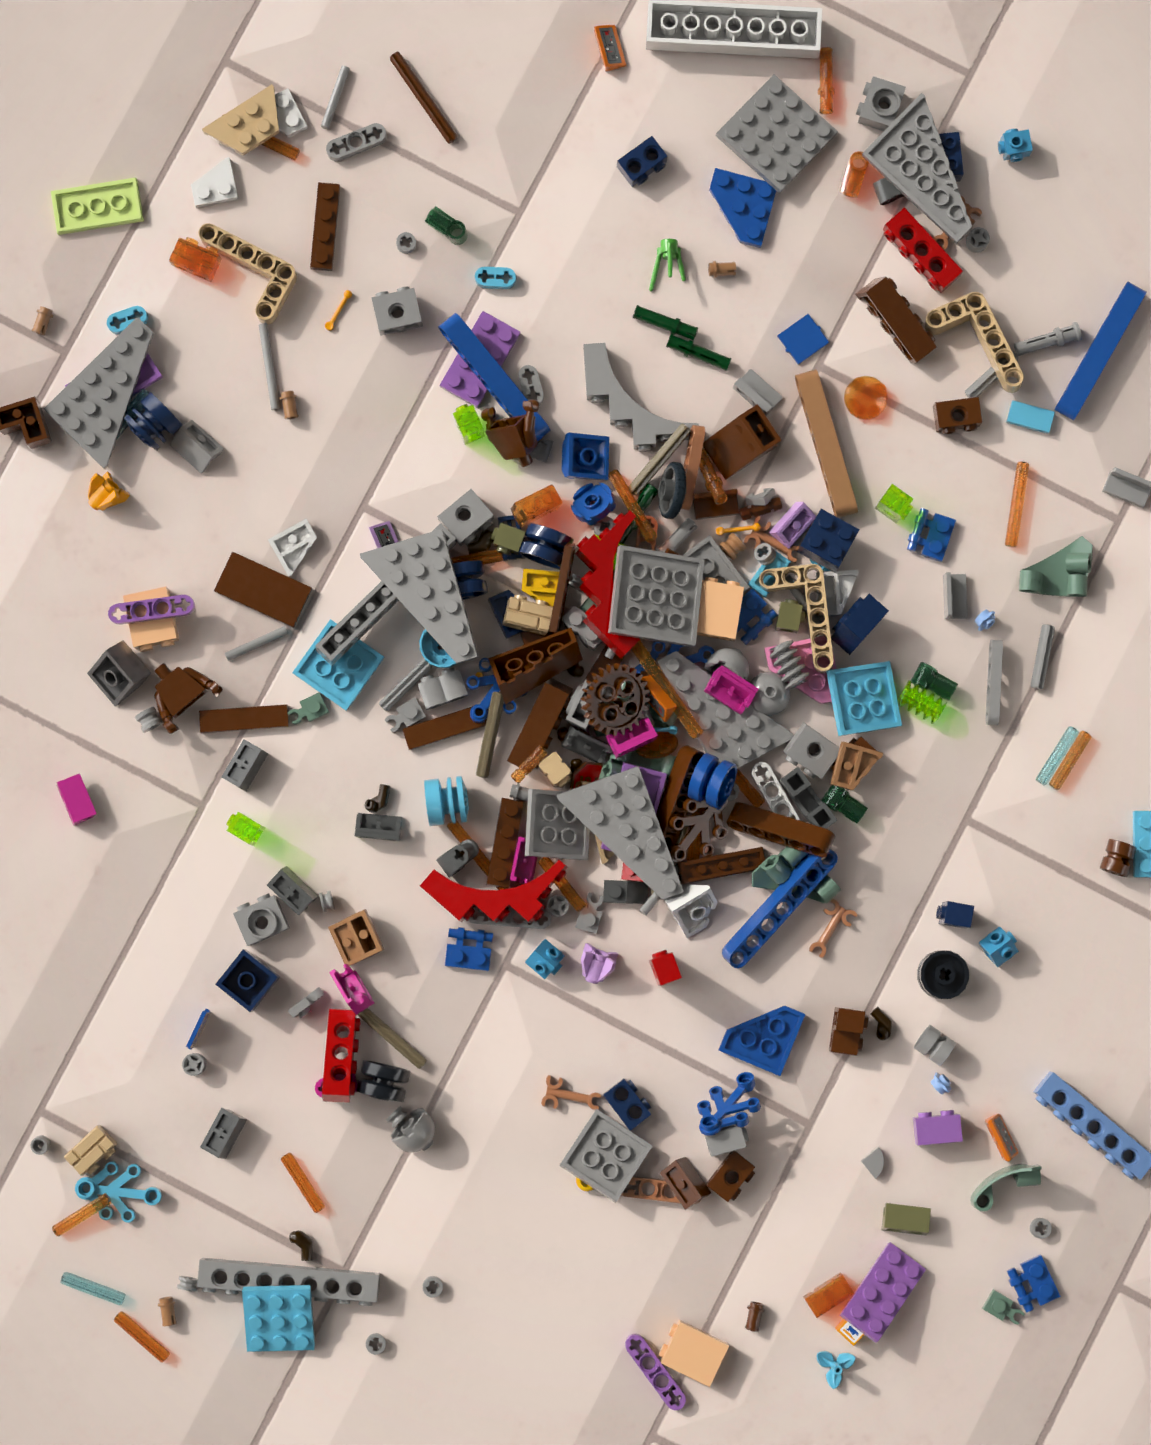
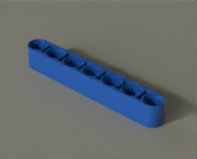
(1100, 350)
(488, 370)
(775, 916)

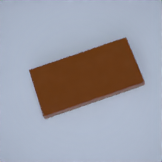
(263, 589)

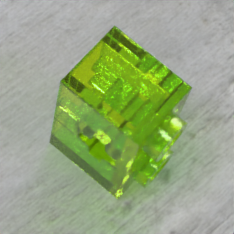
(468, 423)
(895, 504)
(245, 828)

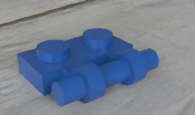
(937, 538)
(752, 606)
(469, 956)
(1039, 1279)

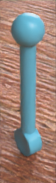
(672, 729)

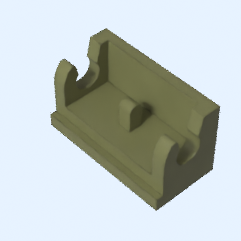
(906, 1219)

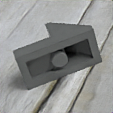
(625, 892)

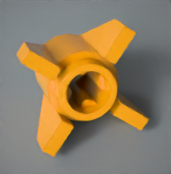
(105, 492)

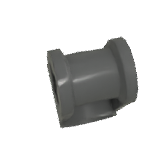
(886, 191)
(458, 857)

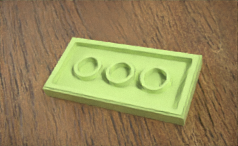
(97, 206)

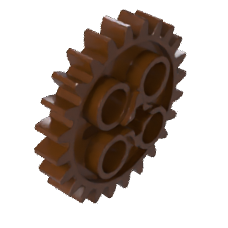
(618, 718)

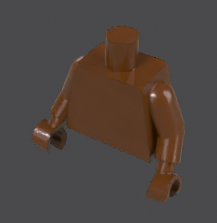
(513, 435)
(179, 691)

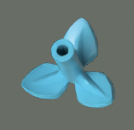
(834, 1375)

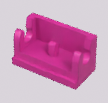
(731, 689)
(633, 739)
(76, 799)
(523, 866)
(352, 989)

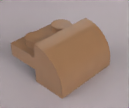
(356, 938)

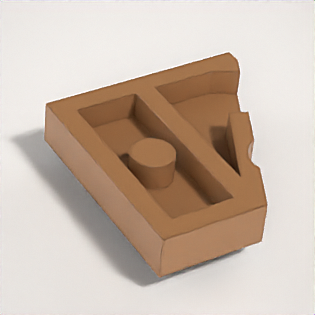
(852, 765)

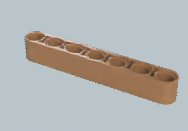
(826, 443)

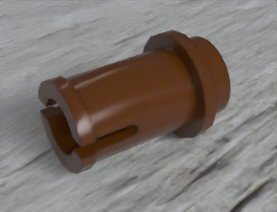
(754, 1316)

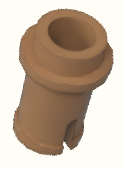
(721, 269)
(42, 320)
(289, 404)
(167, 1311)

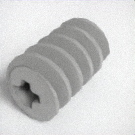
(789, 665)

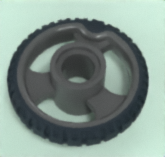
(672, 490)

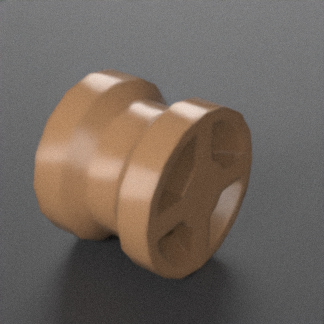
(732, 546)

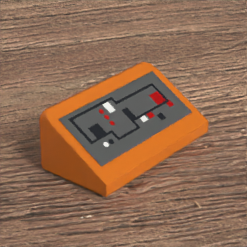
(609, 47)
(659, 699)
(1001, 1137)

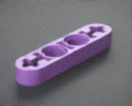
(151, 606)
(654, 1372)

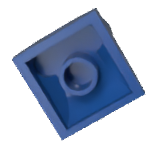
(585, 456)

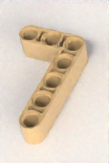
(255, 264)
(983, 334)
(812, 607)

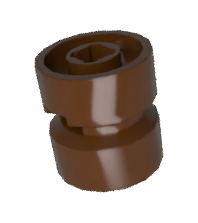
(1118, 858)

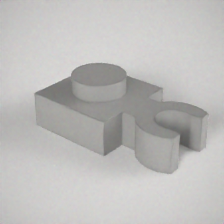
(408, 713)
(589, 917)
(302, 1007)

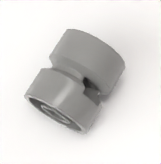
(933, 1044)

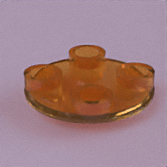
(865, 397)
(661, 747)

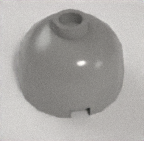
(731, 659)
(772, 695)
(415, 1133)

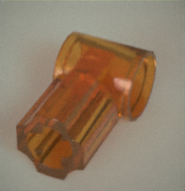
(854, 176)

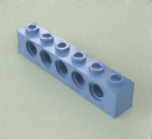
(1045, 1096)

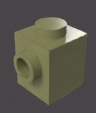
(507, 539)
(790, 616)

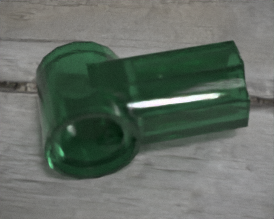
(445, 225)
(929, 679)
(840, 800)

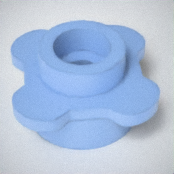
(985, 620)
(941, 1083)

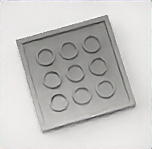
(776, 133)
(656, 596)

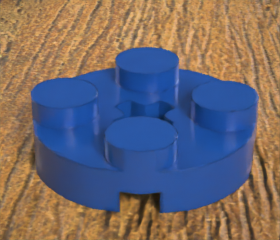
(593, 513)

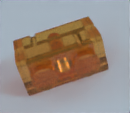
(195, 259)
(536, 505)
(828, 1295)

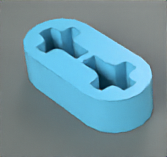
(495, 272)
(123, 315)

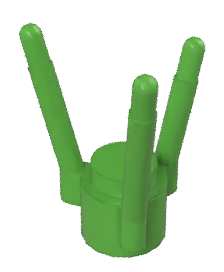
(670, 251)

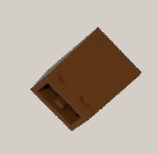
(742, 442)

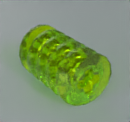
(921, 702)

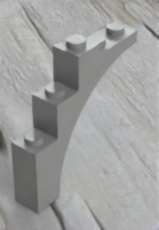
(603, 385)

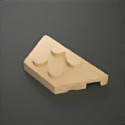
(248, 123)

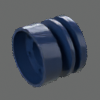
(153, 421)

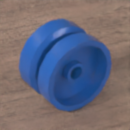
(712, 781)

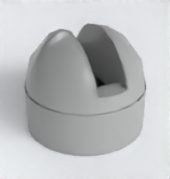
(36, 1142)

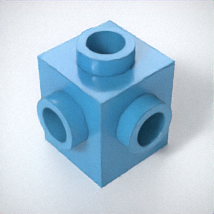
(1015, 145)
(999, 946)
(545, 959)

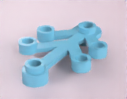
(115, 1191)

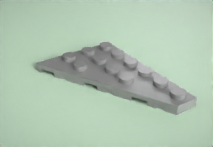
(916, 164)
(98, 397)
(425, 582)
(725, 732)
(625, 821)

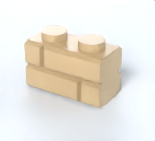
(528, 615)
(555, 770)
(91, 1150)

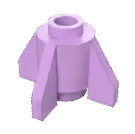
(597, 963)

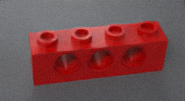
(905, 222)
(664, 967)
(332, 1089)

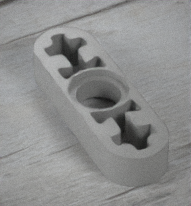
(358, 133)

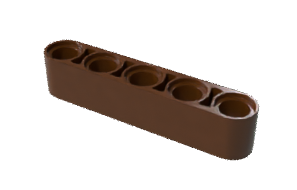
(677, 792)
(781, 829)

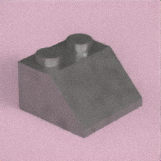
(118, 672)

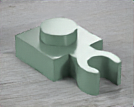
(312, 708)
(1000, 1306)

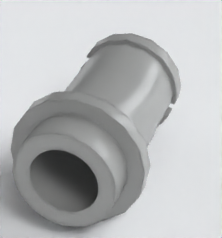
(519, 792)

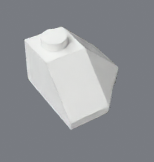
(692, 908)

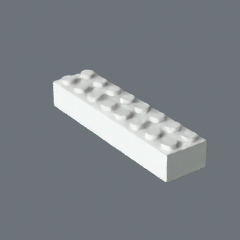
(734, 28)

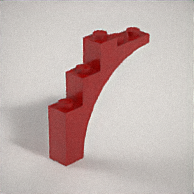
(598, 585)
(494, 903)

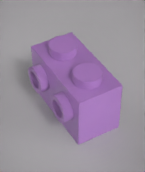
(937, 1128)

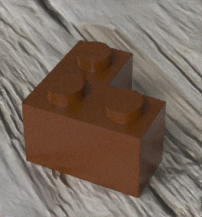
(29, 418)
(846, 1031)

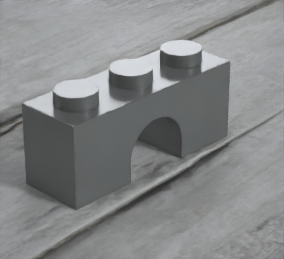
(806, 800)

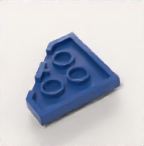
(744, 204)
(764, 1039)

